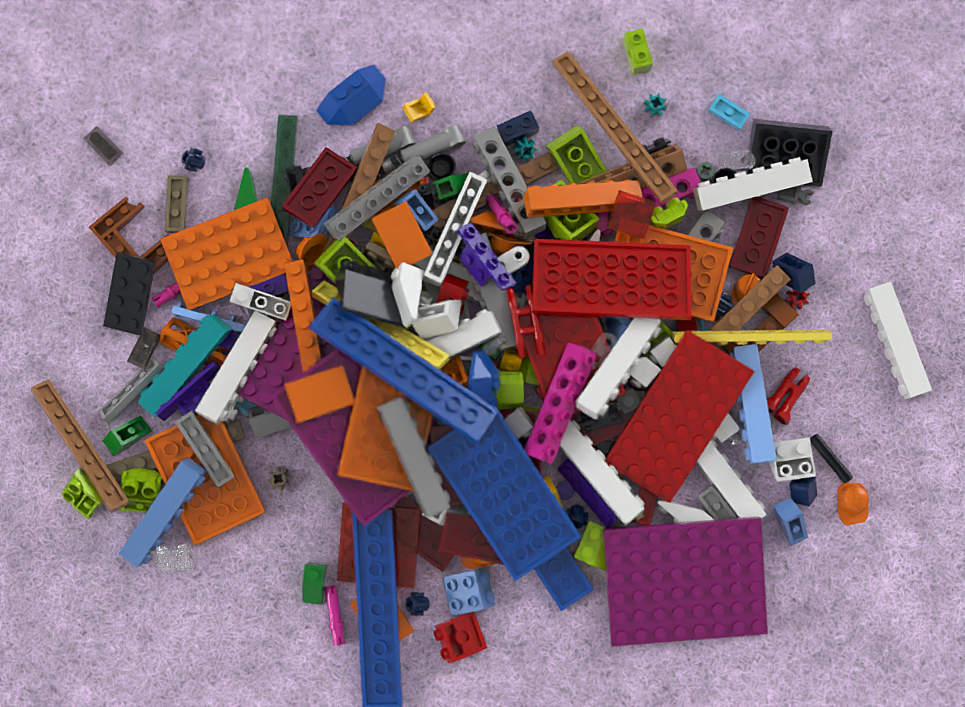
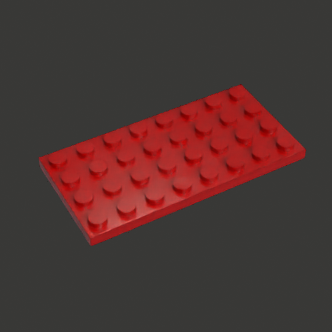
(612, 279)
(678, 416)

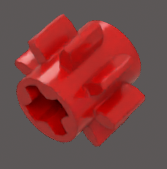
(791, 299)

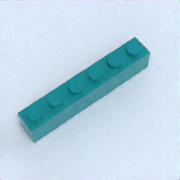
(185, 364)

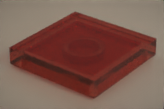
(631, 214)

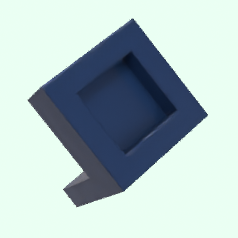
(803, 490)

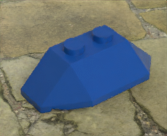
(353, 97)
(484, 378)

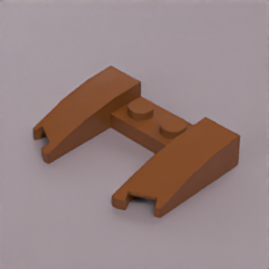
(108, 228)
(779, 317)

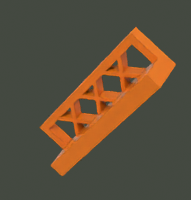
(173, 339)

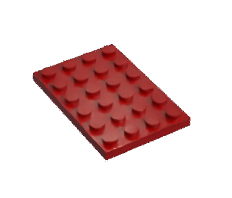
(557, 333)

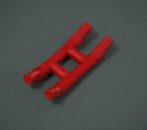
(518, 331)

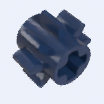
(193, 159)
(724, 305)
(577, 515)
(417, 604)

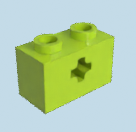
(637, 51)

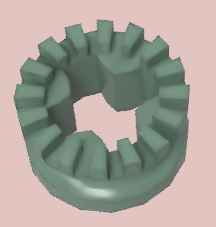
(707, 166)

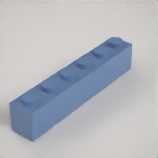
(163, 512)

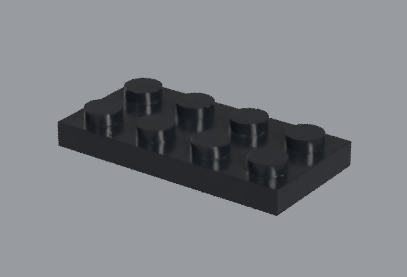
(129, 293)

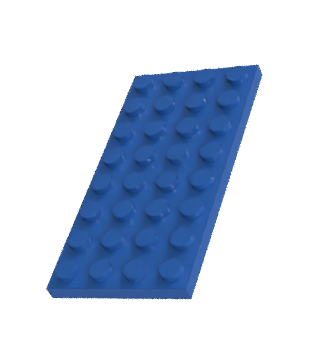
(505, 496)

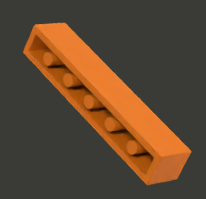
(576, 198)
(303, 313)

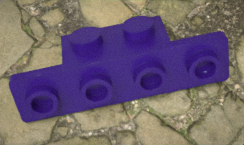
(482, 261)
(191, 395)
(587, 493)

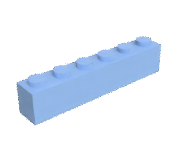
(754, 409)

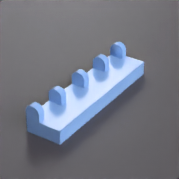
(196, 316)

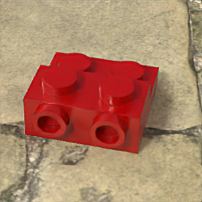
(459, 637)

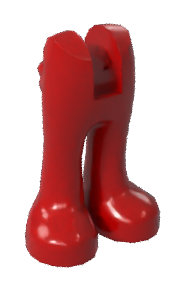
(783, 413)

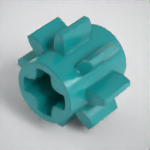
(657, 99)
(529, 148)

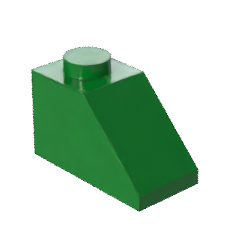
(126, 435)
(313, 583)

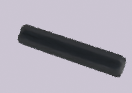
(831, 458)

